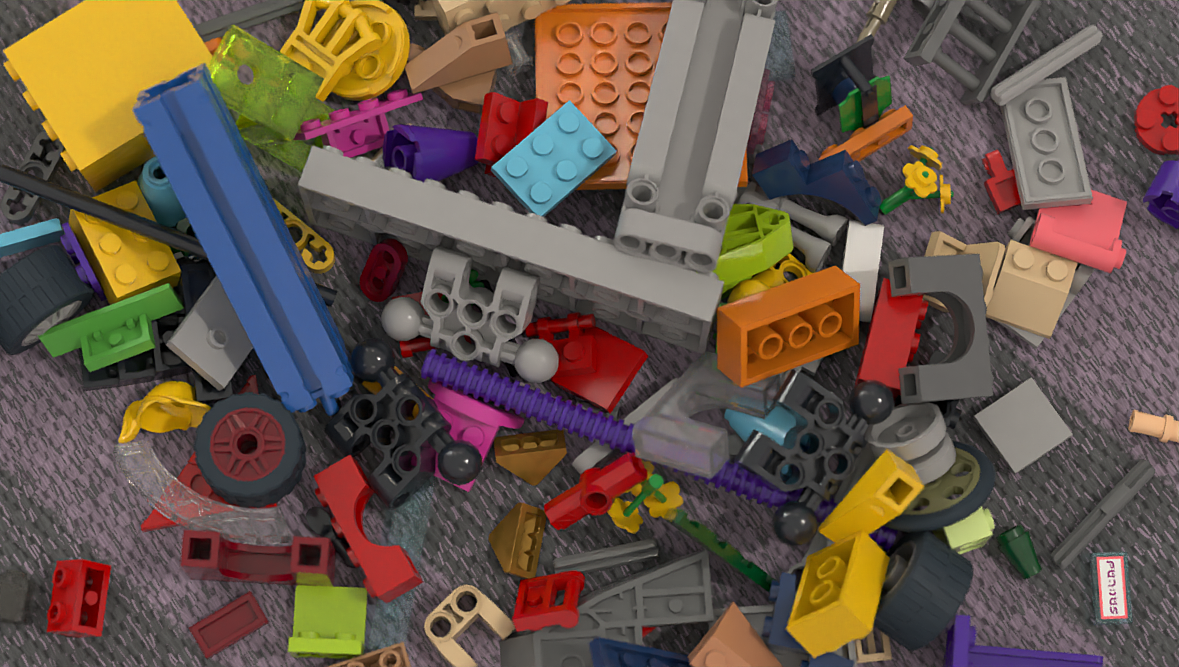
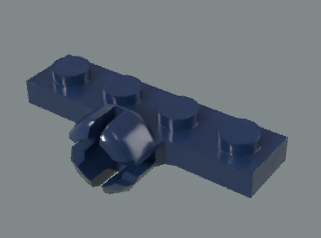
(616, 653)

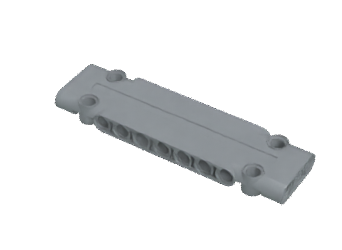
(695, 131)

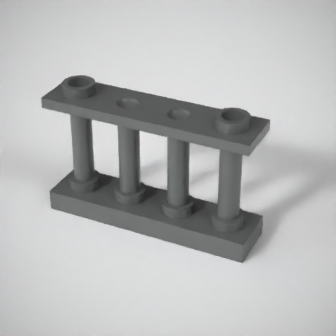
(944, 20)

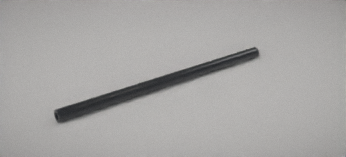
(116, 216)

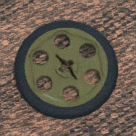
(942, 512)

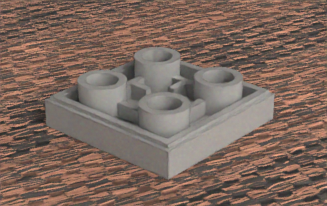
(1022, 426)

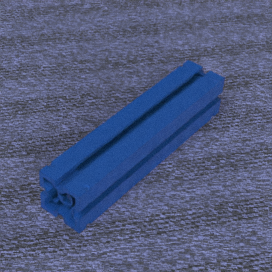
(246, 239)

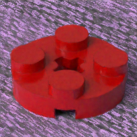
(1149, 120)

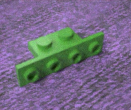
(114, 330)

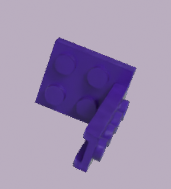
(964, 653)

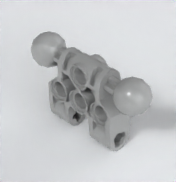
(449, 322)

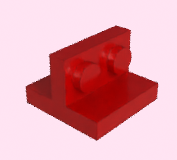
(505, 125)

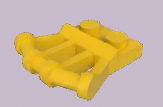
(326, 62)

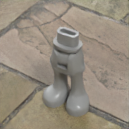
(827, 227)

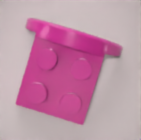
(470, 421)

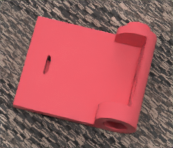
(1083, 232)

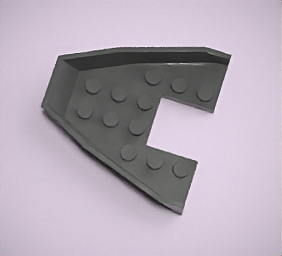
(656, 597)

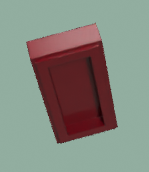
(228, 625)

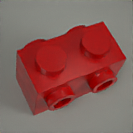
(78, 598)

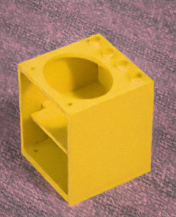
(89, 73)

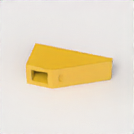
(874, 499)

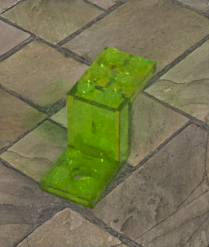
(275, 99)

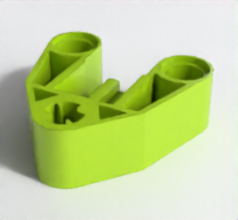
(753, 241)

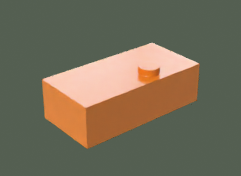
(788, 326)

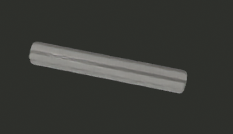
(1046, 65)

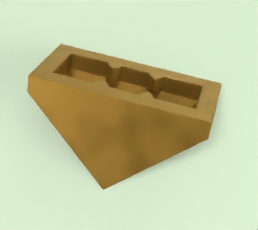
(530, 454)
(519, 540)

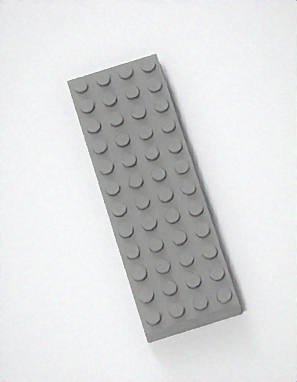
(572, 268)

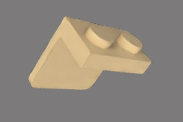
(990, 258)

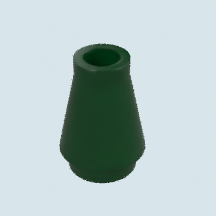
(1019, 550)

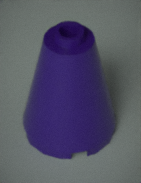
(429, 151)

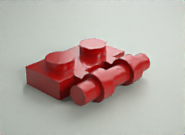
(575, 354)

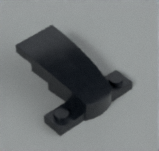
(161, 361)

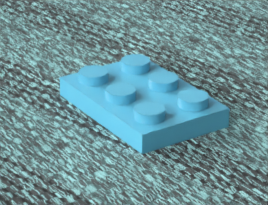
(553, 160)

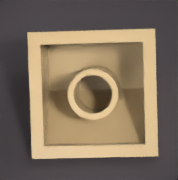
(1030, 289)

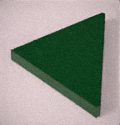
(723, 550)

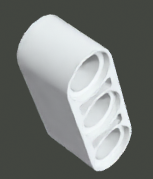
(862, 261)

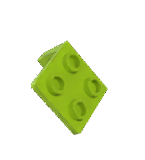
(329, 622)

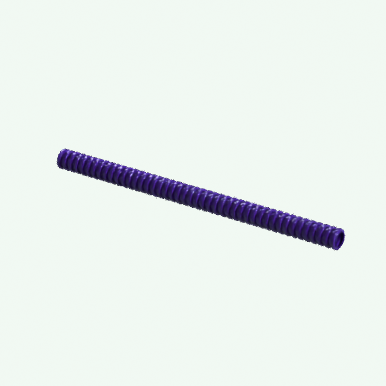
(603, 430)

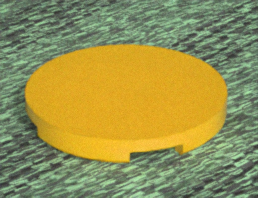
(378, 69)

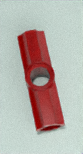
(595, 491)

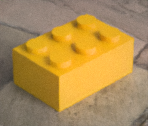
(120, 258)
(838, 594)

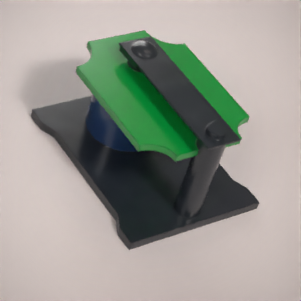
(851, 85)

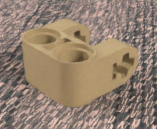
(460, 621)

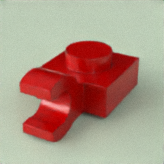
(1003, 185)

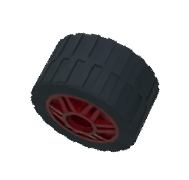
(245, 423)

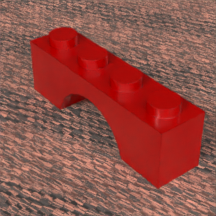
(346, 492)

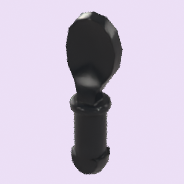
(320, 523)

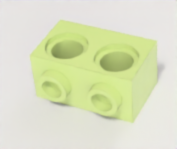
(969, 533)

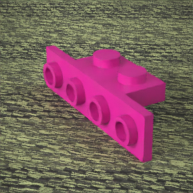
(359, 129)

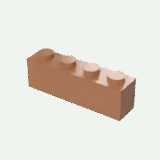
(732, 644)

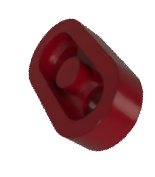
(387, 263)

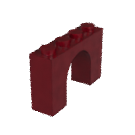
(213, 558)

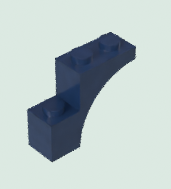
(788, 171)
(775, 626)

